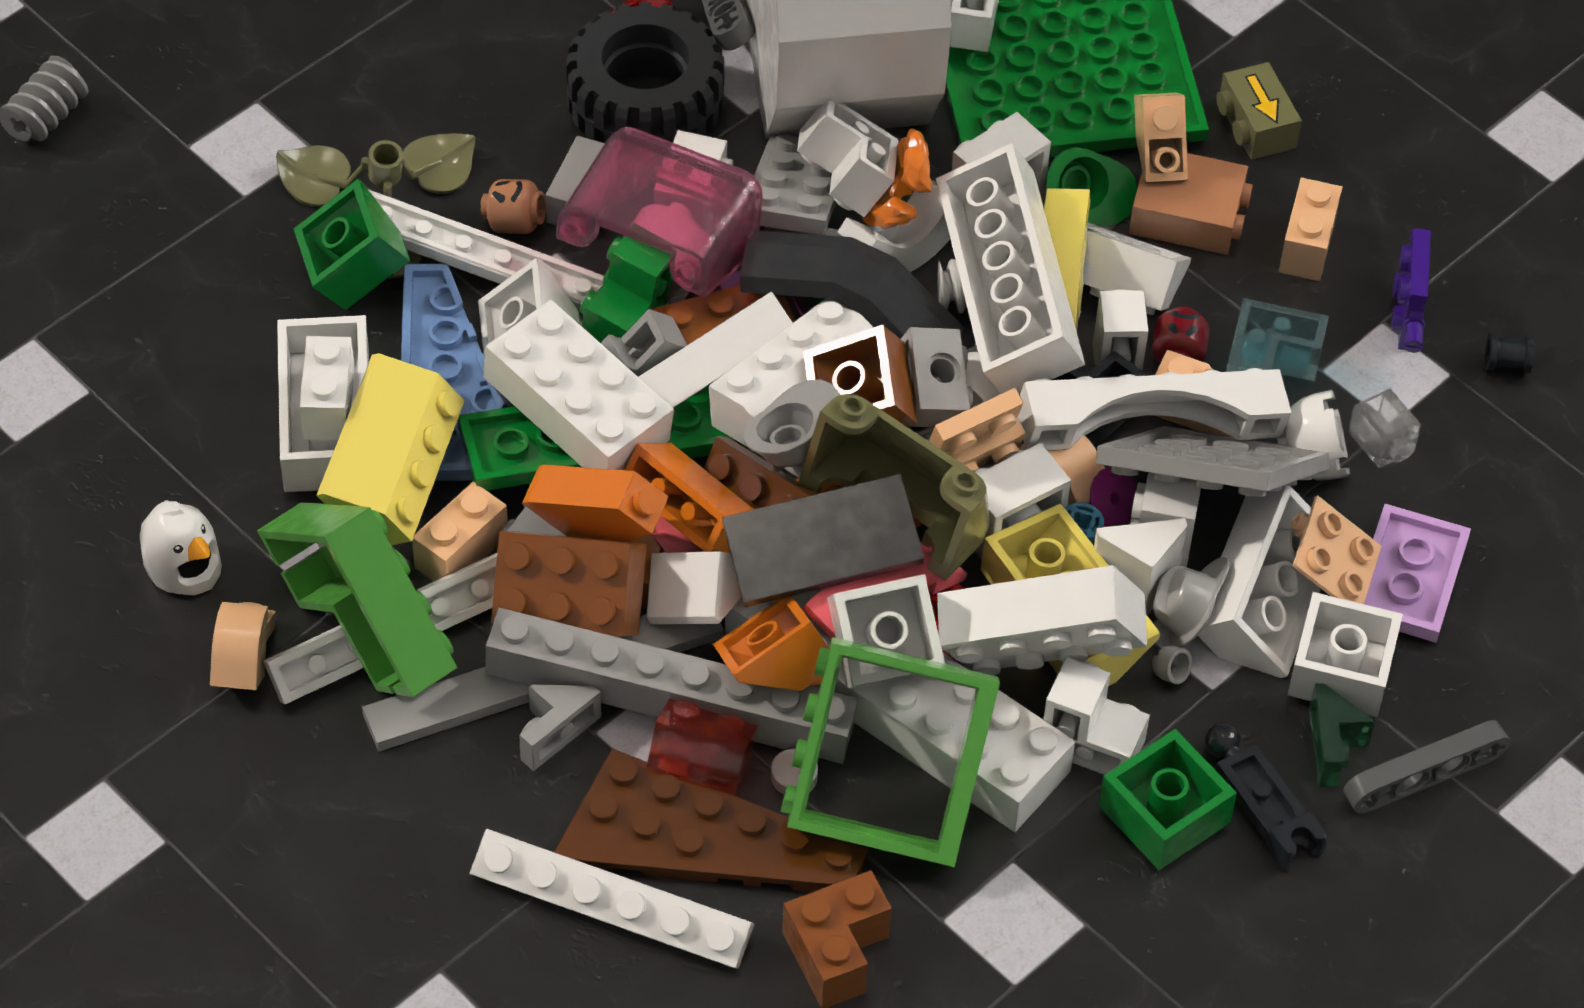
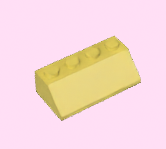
(393, 444)
(1051, 546)

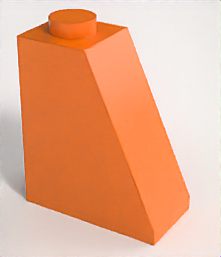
(595, 502)

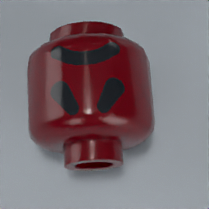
(1182, 332)

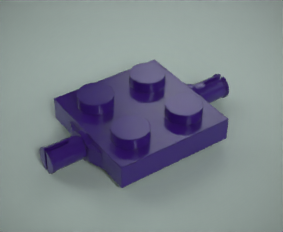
(1412, 291)

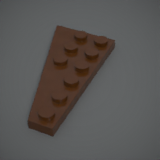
(697, 833)

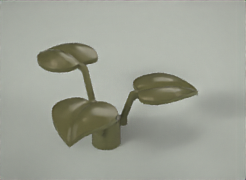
(319, 172)

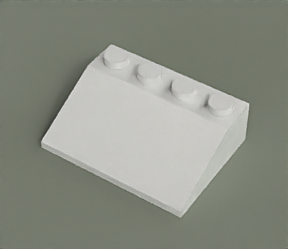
(777, 367)

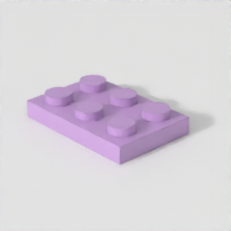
(1416, 568)

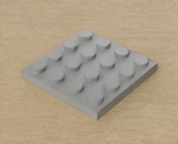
(1212, 460)

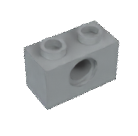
(942, 354)

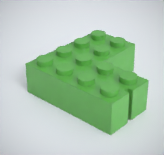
(365, 588)

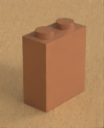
(1195, 210)

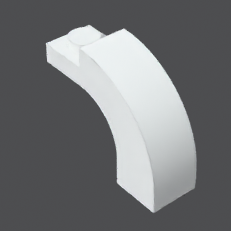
(909, 243)

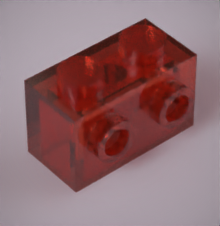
(701, 746)

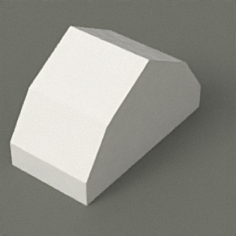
(860, 53)

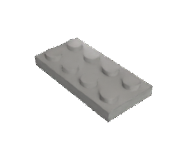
(793, 189)

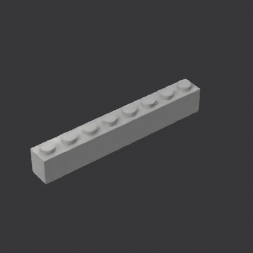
(647, 676)

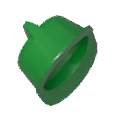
(1109, 182)

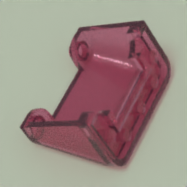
(670, 201)

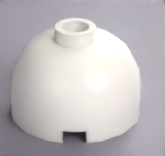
(1317, 429)

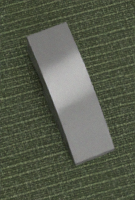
(646, 342)

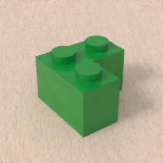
(633, 284)

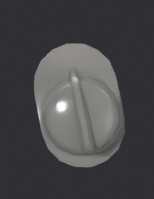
(788, 423)
(1187, 599)

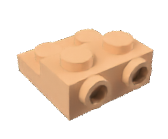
(983, 432)

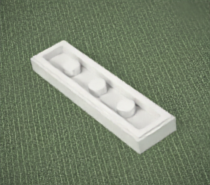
(717, 351)

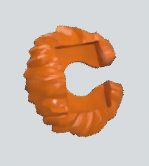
(911, 174)

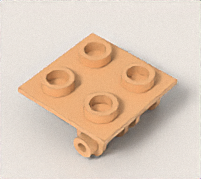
(1334, 552)

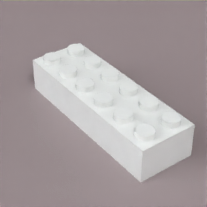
(1009, 270)

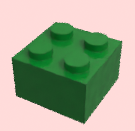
(1167, 799)

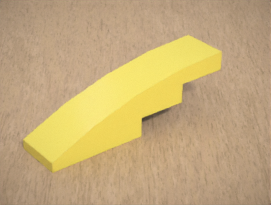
(1067, 220)

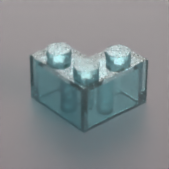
(1277, 339)

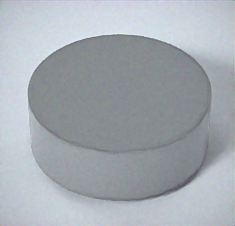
(784, 773)

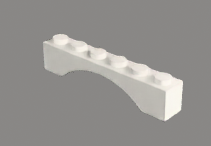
(1236, 402)

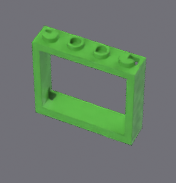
(807, 751)

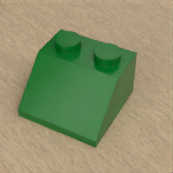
(350, 246)

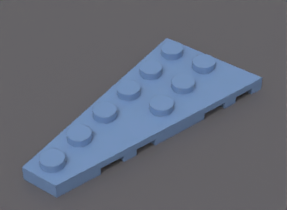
(443, 341)

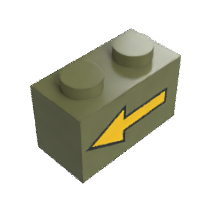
(1259, 111)

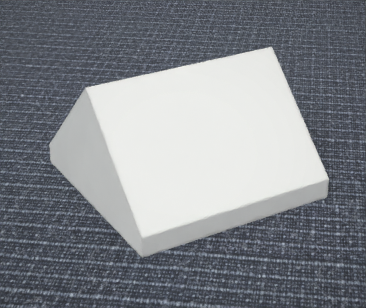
(1143, 551)
(691, 587)

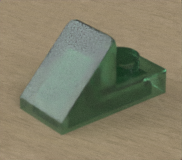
(1335, 728)

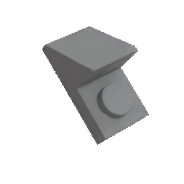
(560, 715)

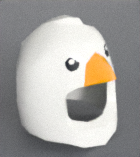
(174, 536)

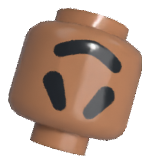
(514, 206)

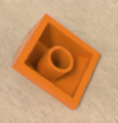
(774, 648)

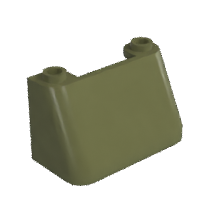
(866, 444)

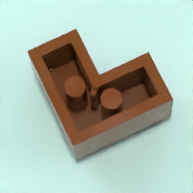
(830, 930)

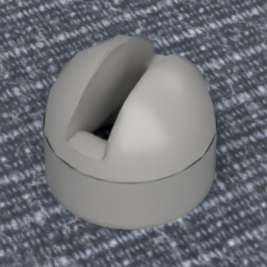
(1174, 657)

